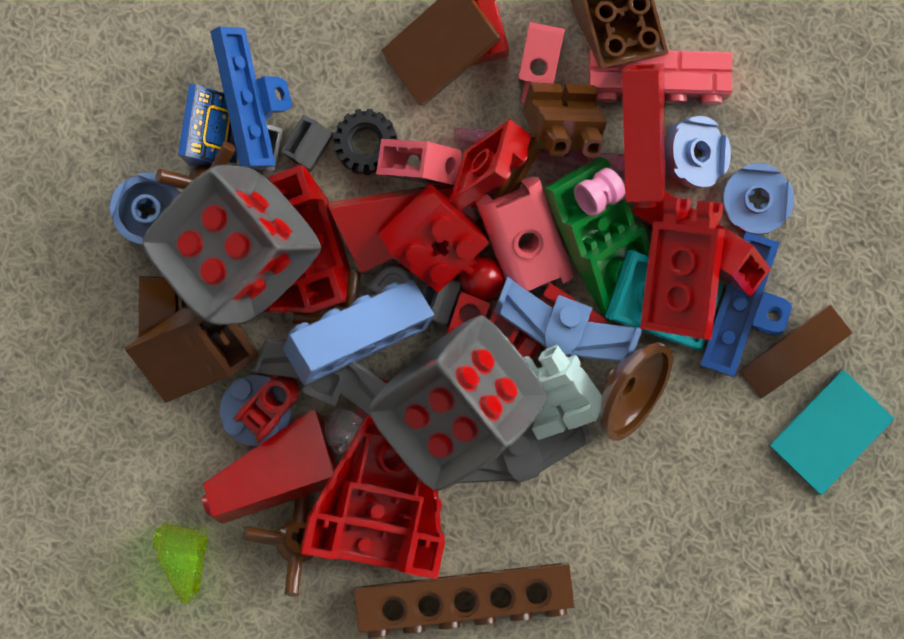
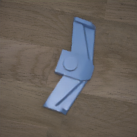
(565, 325)

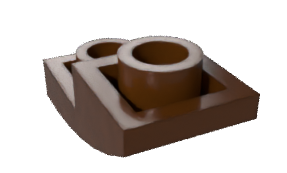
(155, 302)

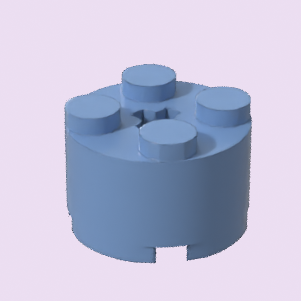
(131, 199)

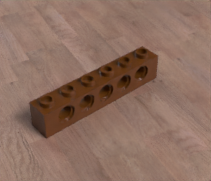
(555, 603)

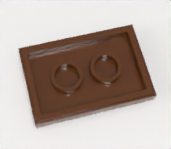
(440, 46)

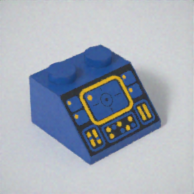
(205, 126)

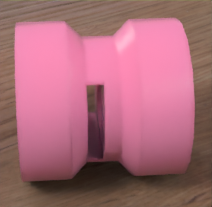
(597, 193)

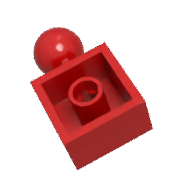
(439, 243)

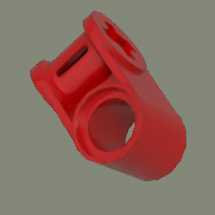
(264, 411)

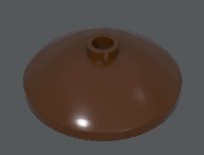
(634, 390)

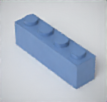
(357, 331)

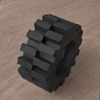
(349, 127)

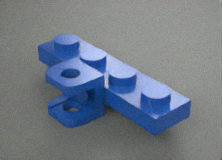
(247, 98)
(741, 313)

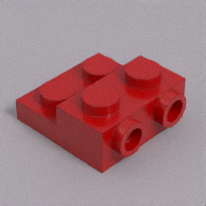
(489, 163)

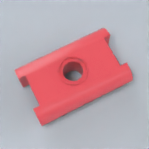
(522, 213)

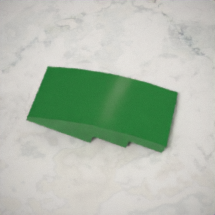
(599, 241)

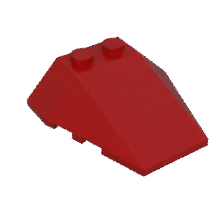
(326, 279)
(377, 511)

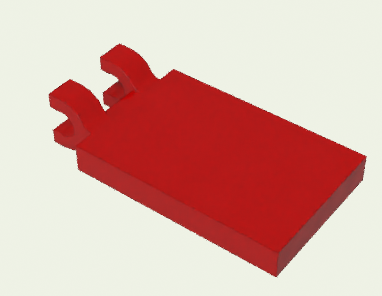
(683, 270)

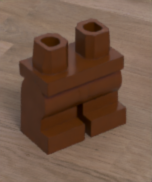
(565, 118)

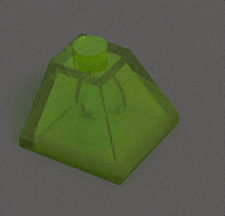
(182, 556)

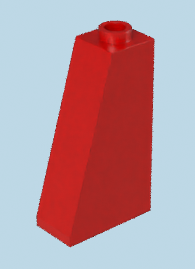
(644, 133)
(366, 216)
(740, 261)
(273, 473)

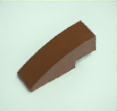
(796, 351)

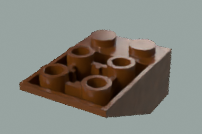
(621, 30)
(190, 353)

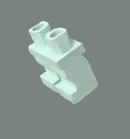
(570, 394)

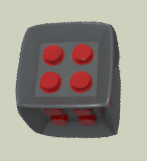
(230, 244)
(458, 404)

